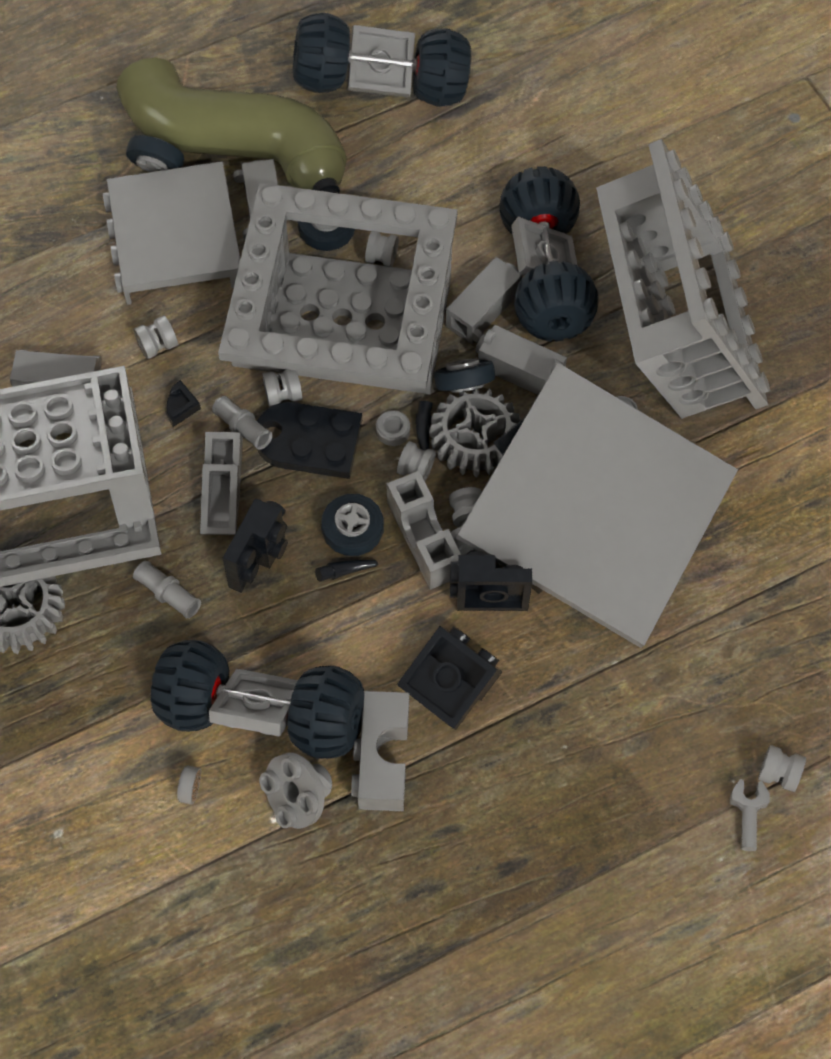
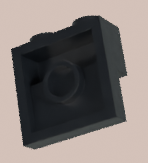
(255, 543)
(488, 588)
(450, 676)

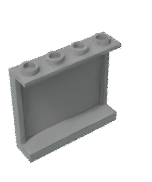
(171, 228)

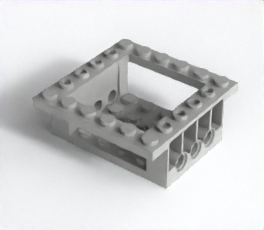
(661, 223)
(278, 286)
(98, 456)

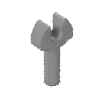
(749, 811)

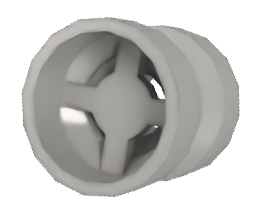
(150, 340)
(290, 386)
(782, 768)

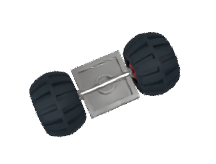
(381, 60)
(555, 294)
(195, 691)

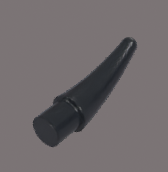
(423, 423)
(341, 568)

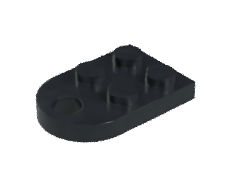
(312, 438)

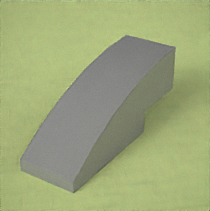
(221, 483)

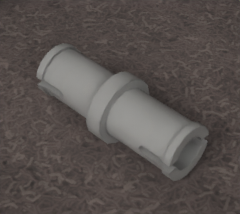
(242, 421)
(167, 589)

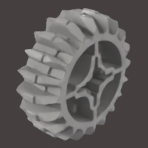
(465, 447)
(34, 623)

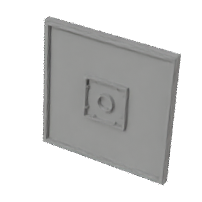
(598, 504)

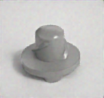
(295, 789)

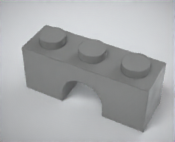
(415, 515)
(379, 782)

